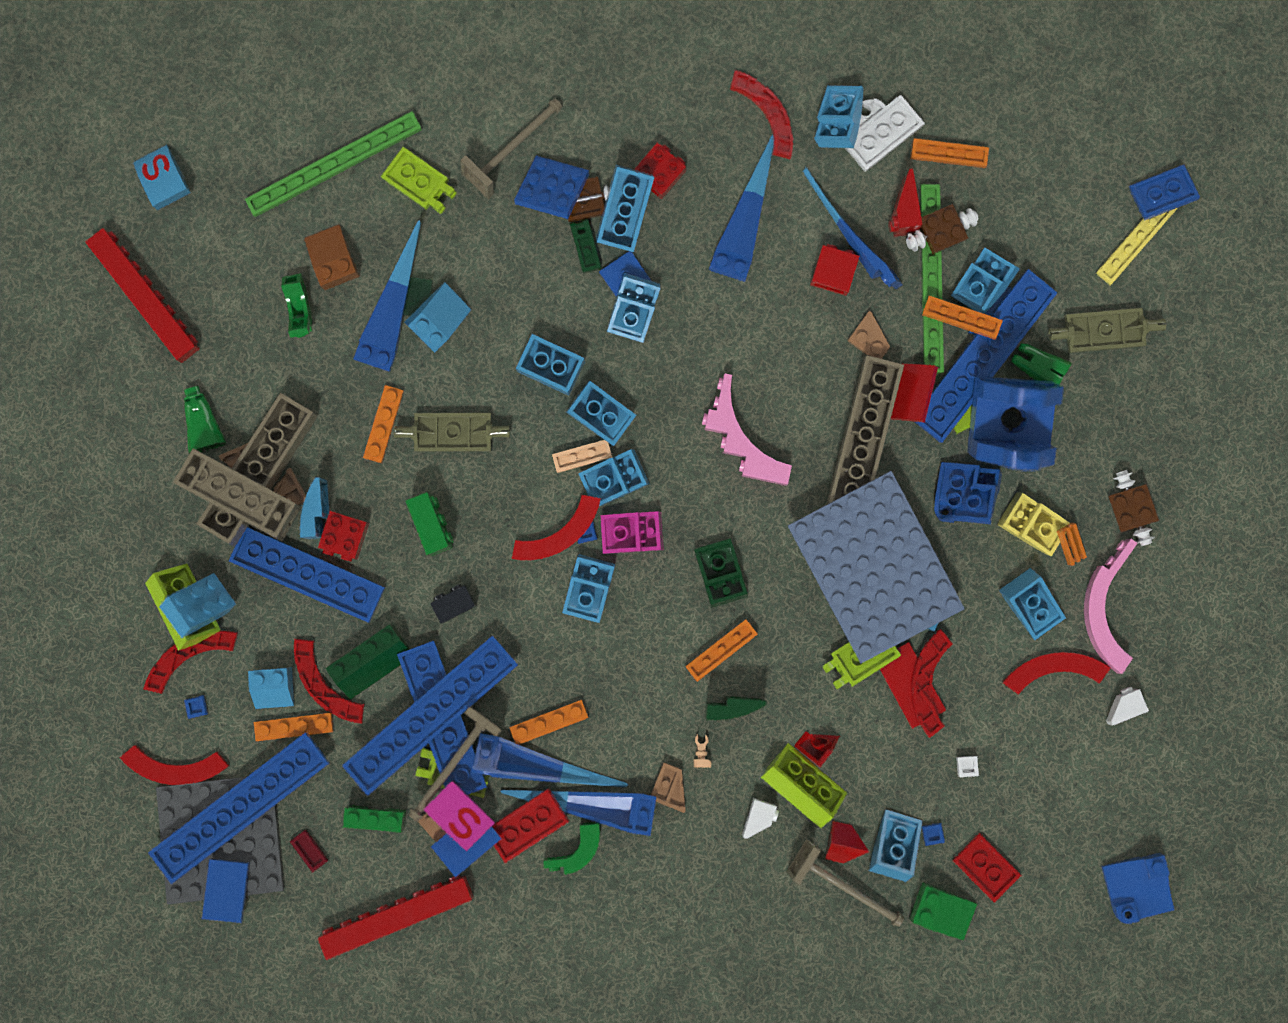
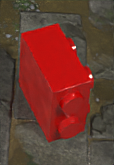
(663, 167)
(835, 269)
(343, 536)

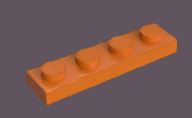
(949, 153)
(962, 317)
(383, 424)
(721, 650)
(549, 722)
(293, 726)

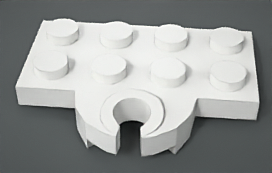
(883, 130)

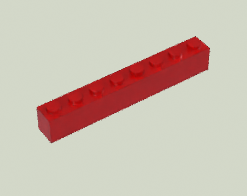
(142, 295)
(395, 917)

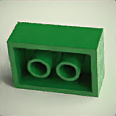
(430, 524)

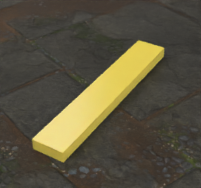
(1131, 247)

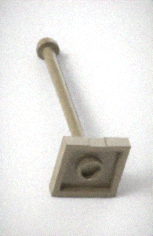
(479, 177)
(481, 724)
(805, 861)

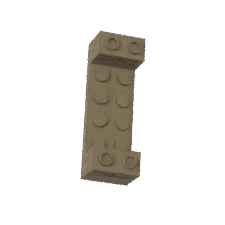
(237, 494)

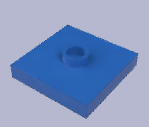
(625, 264)

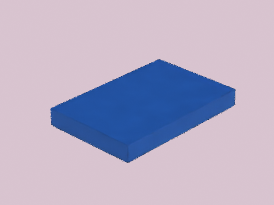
(1164, 192)
(456, 857)
(225, 890)

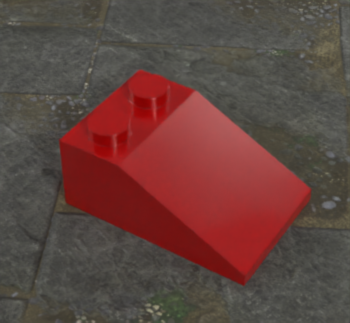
(906, 213)

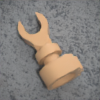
(701, 762)

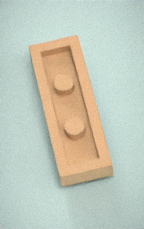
(582, 456)

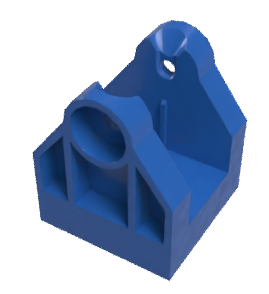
(1029, 443)

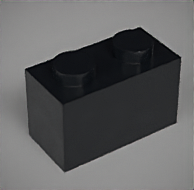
(453, 604)

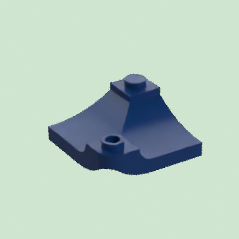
(966, 493)
(1138, 887)

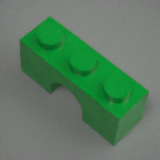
(374, 819)

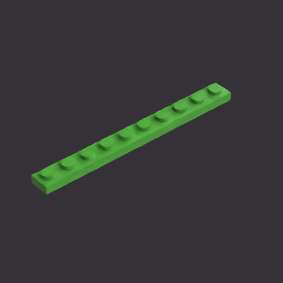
(333, 164)
(931, 284)

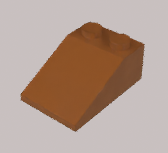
(331, 257)

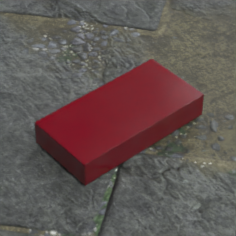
(309, 851)

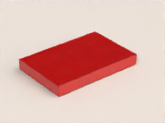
(914, 392)
(986, 867)

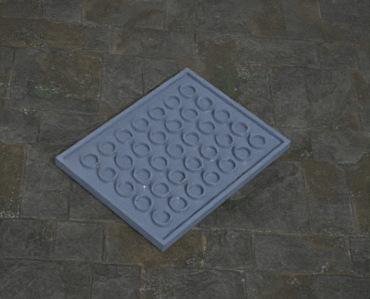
(875, 567)

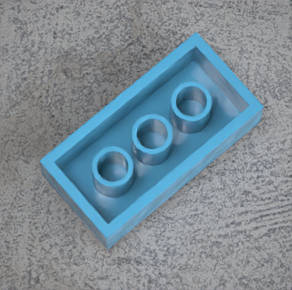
(624, 208)

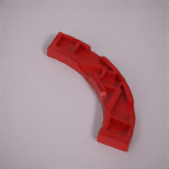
(771, 107)
(564, 537)
(174, 658)
(1052, 663)
(922, 682)
(319, 689)
(173, 774)

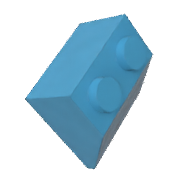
(271, 687)

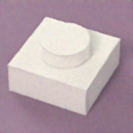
(967, 766)

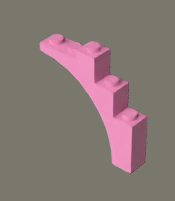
(723, 421)

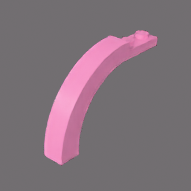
(1095, 614)

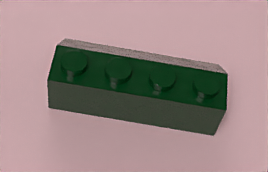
(368, 662)

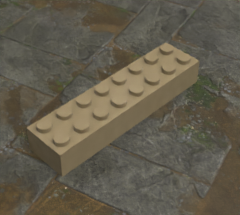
(866, 426)
(262, 461)

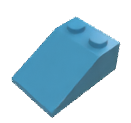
(438, 317)
(600, 413)
(1032, 603)
(896, 846)

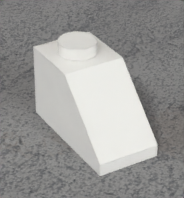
(1126, 706)
(759, 817)

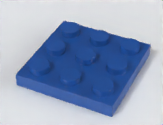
(551, 187)

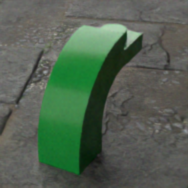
(298, 306)
(583, 855)

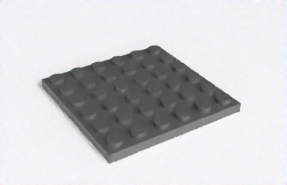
(254, 844)

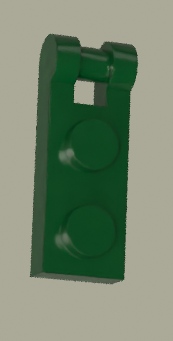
(585, 246)

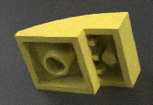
(1033, 523)

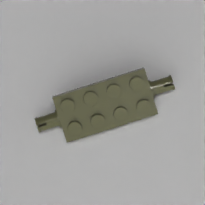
(1106, 330)
(452, 432)

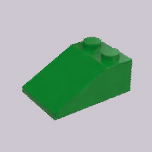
(942, 911)

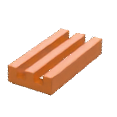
(1074, 542)

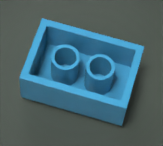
(550, 364)
(197, 605)

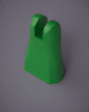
(1040, 364)

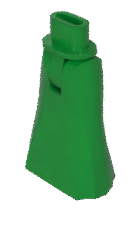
(201, 424)

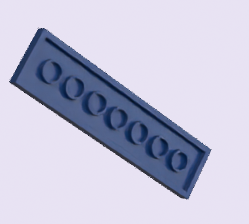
(307, 574)
(422, 672)

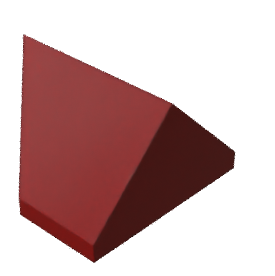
(817, 746)
(844, 843)

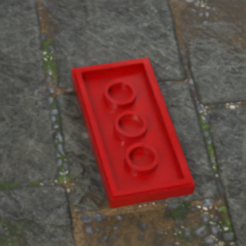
(899, 679)
(528, 825)

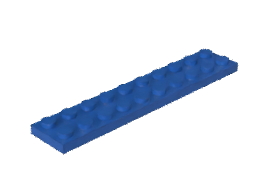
(985, 355)
(429, 715)
(239, 807)

